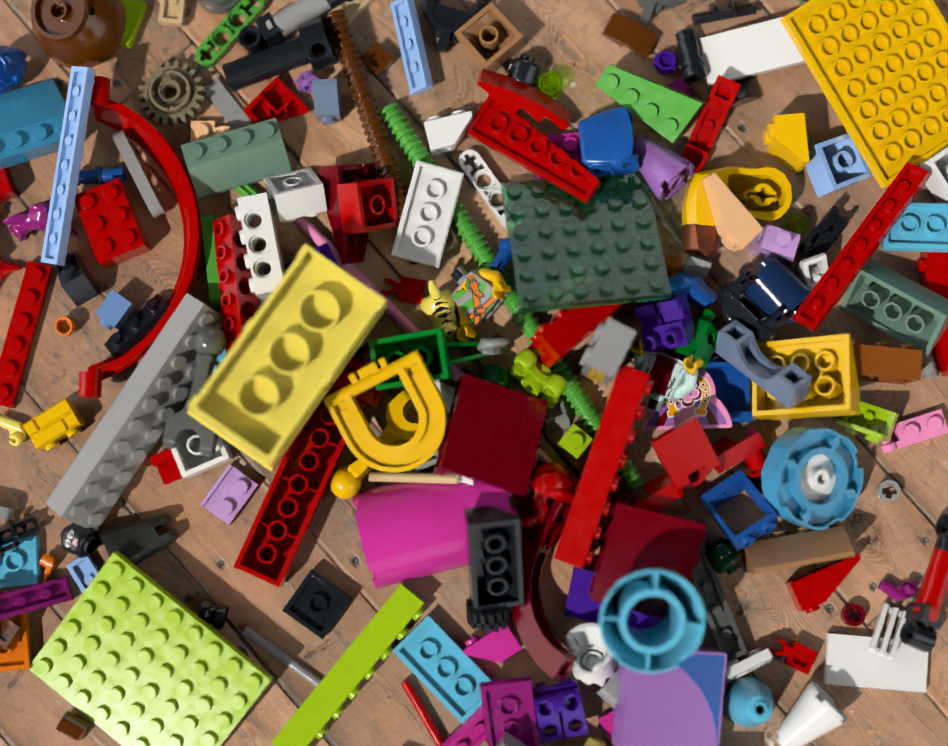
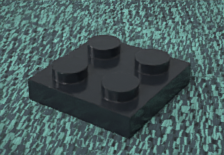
(317, 604)

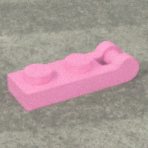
(917, 430)

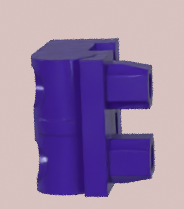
(665, 323)
(558, 699)

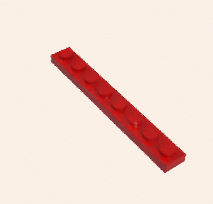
(861, 246)

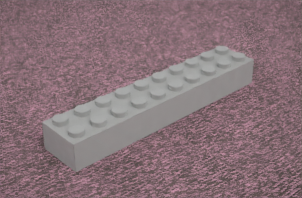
(134, 419)

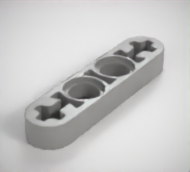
(138, 173)

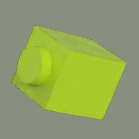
(574, 441)

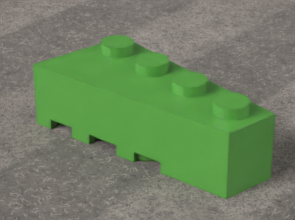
(655, 104)

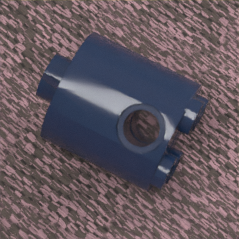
(777, 287)

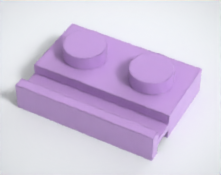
(229, 494)

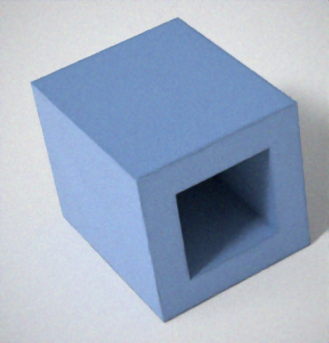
(115, 311)

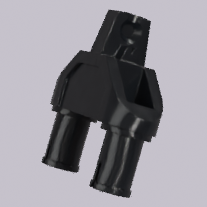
(447, 20)
(739, 306)

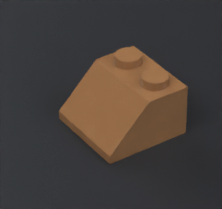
(489, 38)

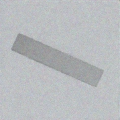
(226, 105)

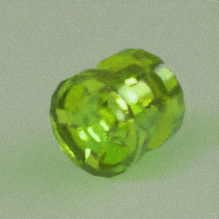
(550, 79)

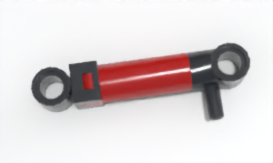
(926, 612)

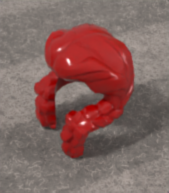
(547, 481)

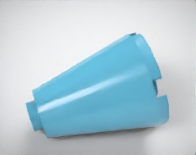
(748, 702)

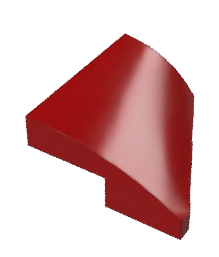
(275, 102)

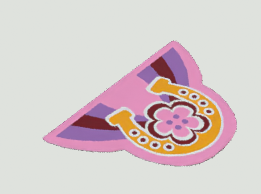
(698, 403)

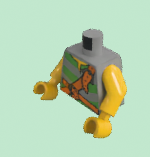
(477, 297)

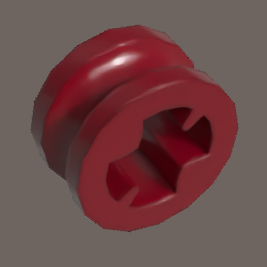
(850, 622)

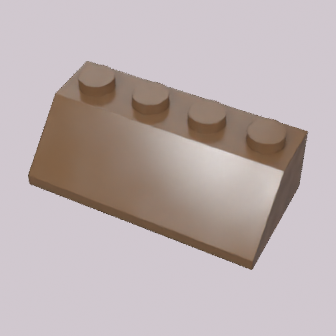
(797, 549)

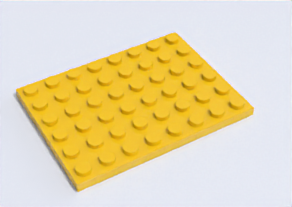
(881, 74)

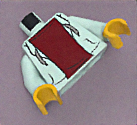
(672, 376)

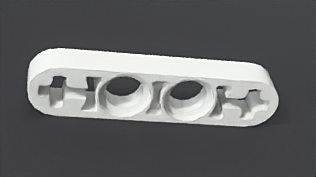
(485, 192)

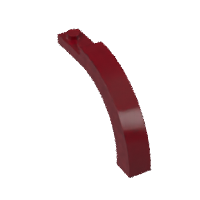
(530, 617)

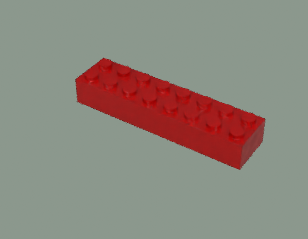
(602, 466)
(293, 499)

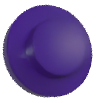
(665, 62)

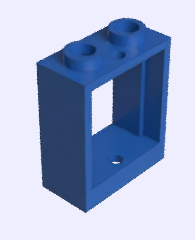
(726, 491)

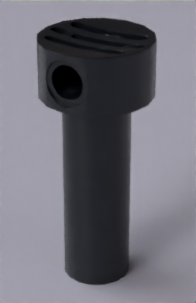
(284, 57)

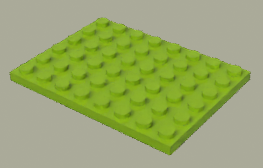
(147, 664)

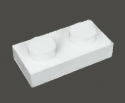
(755, 660)

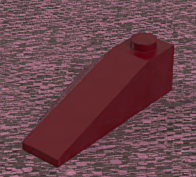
(350, 246)

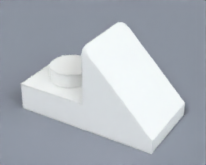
(812, 269)

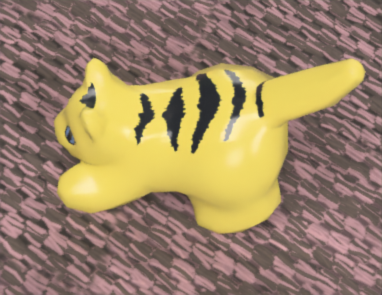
(440, 309)

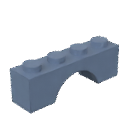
(739, 348)

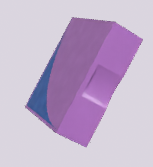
(672, 705)

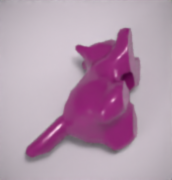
(26, 221)

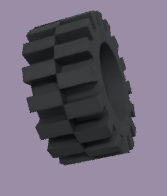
(489, 618)

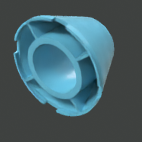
(664, 644)

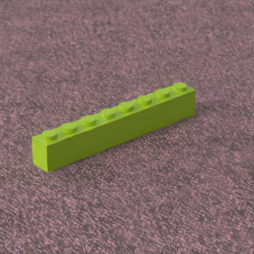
(351, 668)

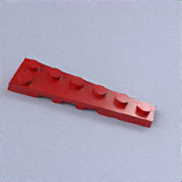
(524, 145)

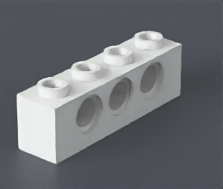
(247, 209)

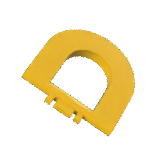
(358, 433)

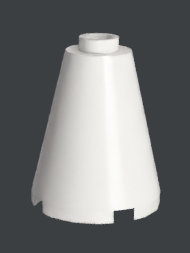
(810, 717)

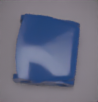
(608, 143)

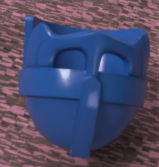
(12, 67)
(696, 290)

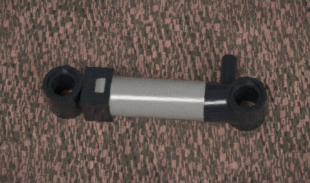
(277, 26)

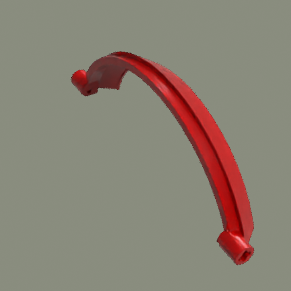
(144, 134)

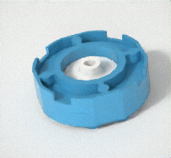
(812, 477)

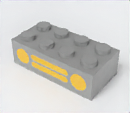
(606, 351)

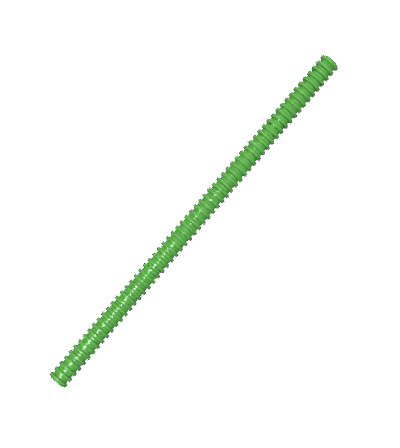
(484, 255)

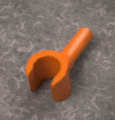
(49, 562)

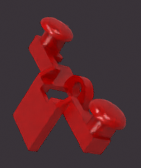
(687, 449)

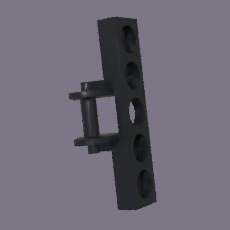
(716, 14)
(15, 535)

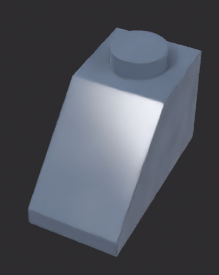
(327, 101)

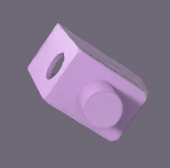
(776, 242)

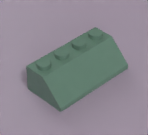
(236, 158)
(897, 306)

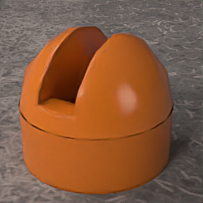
(61, 327)

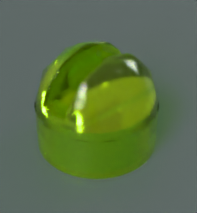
(799, 228)

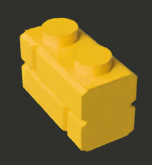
(54, 425)

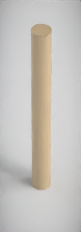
(413, 477)

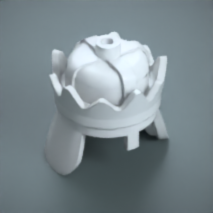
(593, 659)

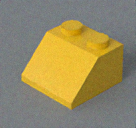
(788, 140)

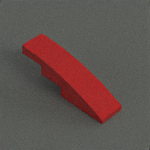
(519, 95)

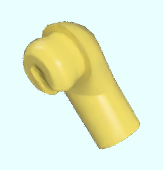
(15, 430)

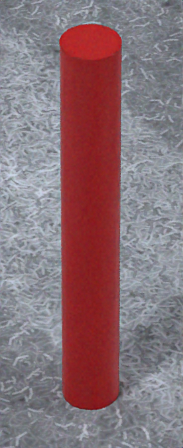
(423, 712)

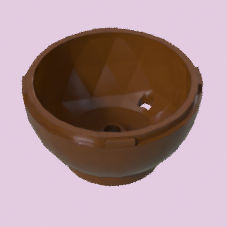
(76, 35)

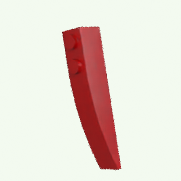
(934, 276)

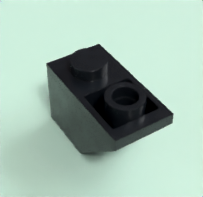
(76, 279)

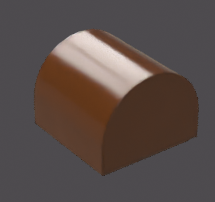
(73, 726)

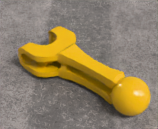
(348, 480)

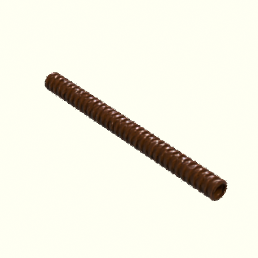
(366, 104)

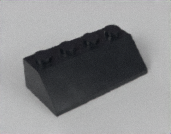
(493, 558)

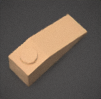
(730, 217)

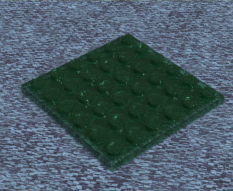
(583, 252)

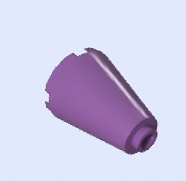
(661, 167)

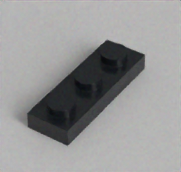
(137, 327)

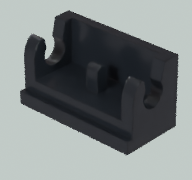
(824, 233)

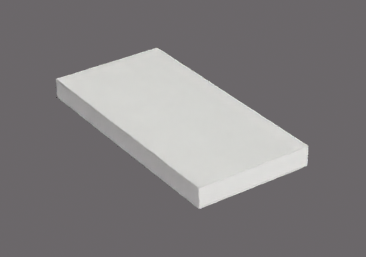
(749, 51)
(427, 214)
(852, 665)

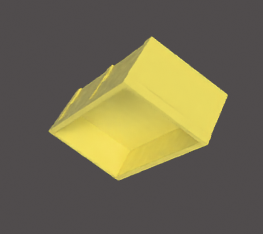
(288, 358)

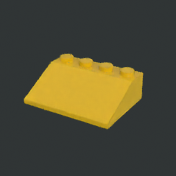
(833, 383)

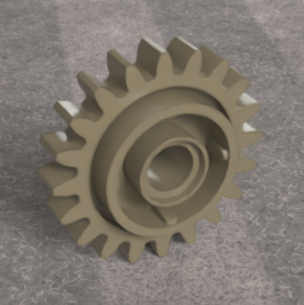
(167, 79)

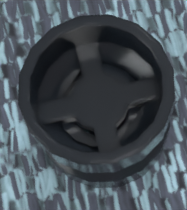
(213, 613)

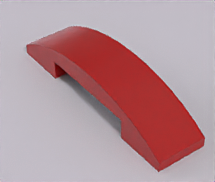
(710, 121)

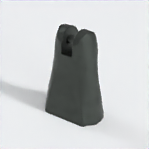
(139, 538)

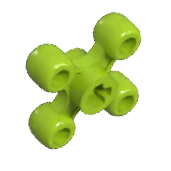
(537, 378)

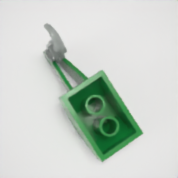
(432, 348)

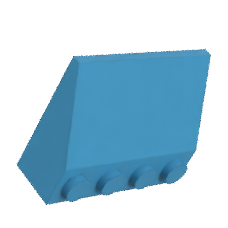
(30, 123)

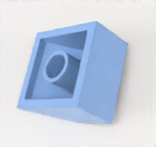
(835, 165)

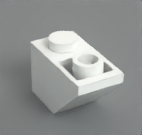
(446, 132)

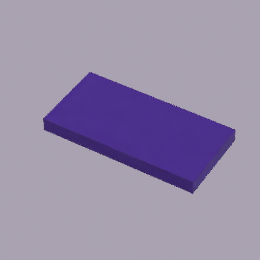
(580, 606)

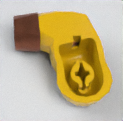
(760, 190)

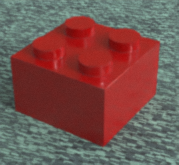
(368, 205)

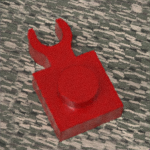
(408, 290)
(797, 656)

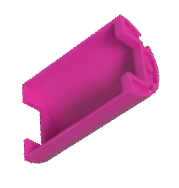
(419, 527)

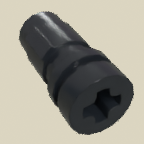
(690, 54)

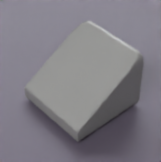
(697, 267)
(557, 418)

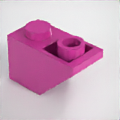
(493, 645)

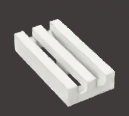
(895, 612)

